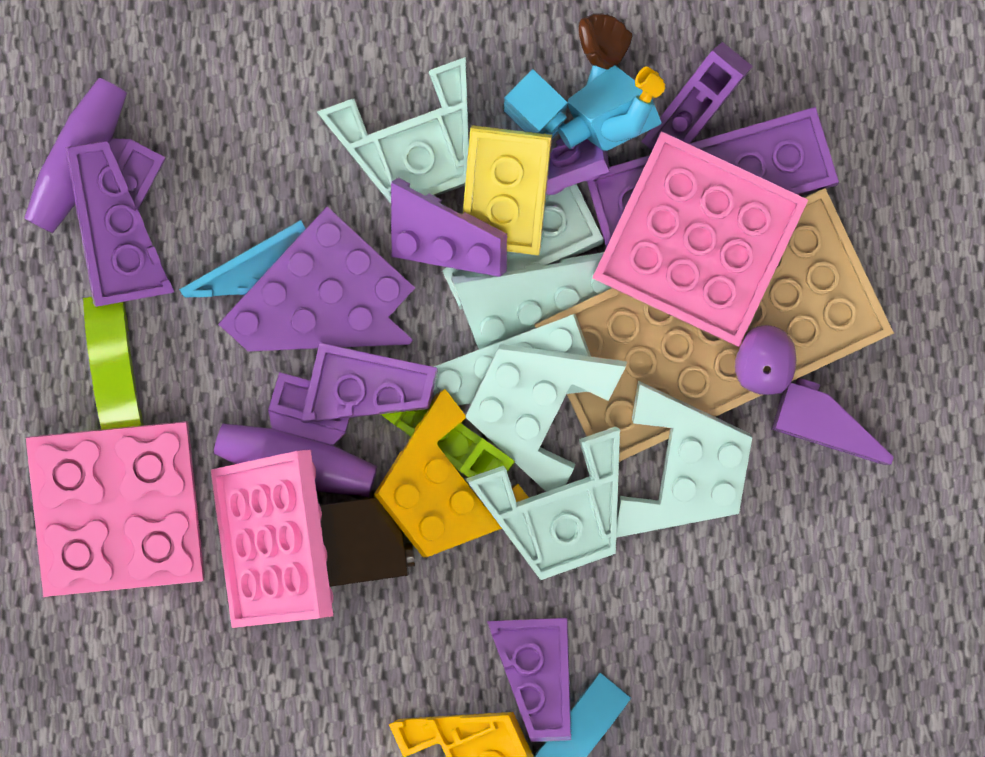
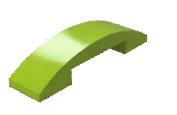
(111, 365)
(461, 446)

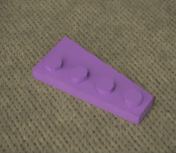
(114, 239)

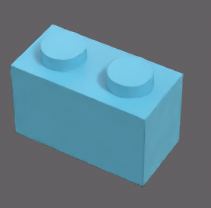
(536, 105)

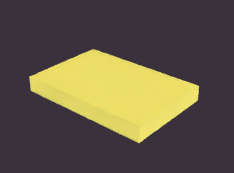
(509, 183)

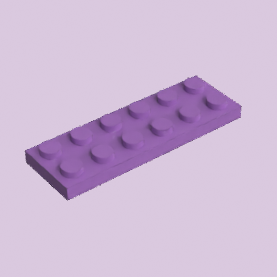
(781, 150)

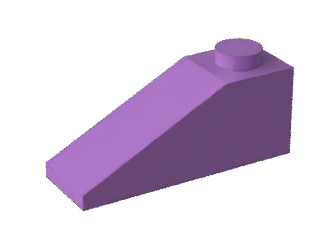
(701, 96)
(821, 420)

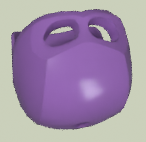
(761, 348)

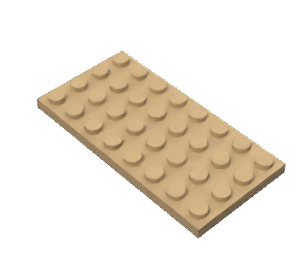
(813, 296)

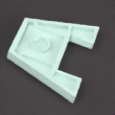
(423, 150)
(523, 398)
(701, 466)
(566, 523)

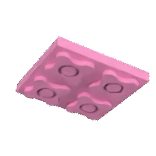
(700, 239)
(115, 508)
(272, 540)

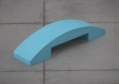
(589, 719)

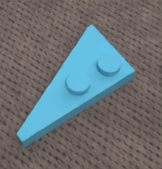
(244, 270)

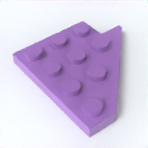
(322, 291)

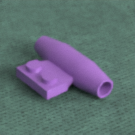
(89, 123)
(335, 468)

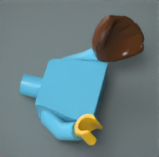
(612, 103)

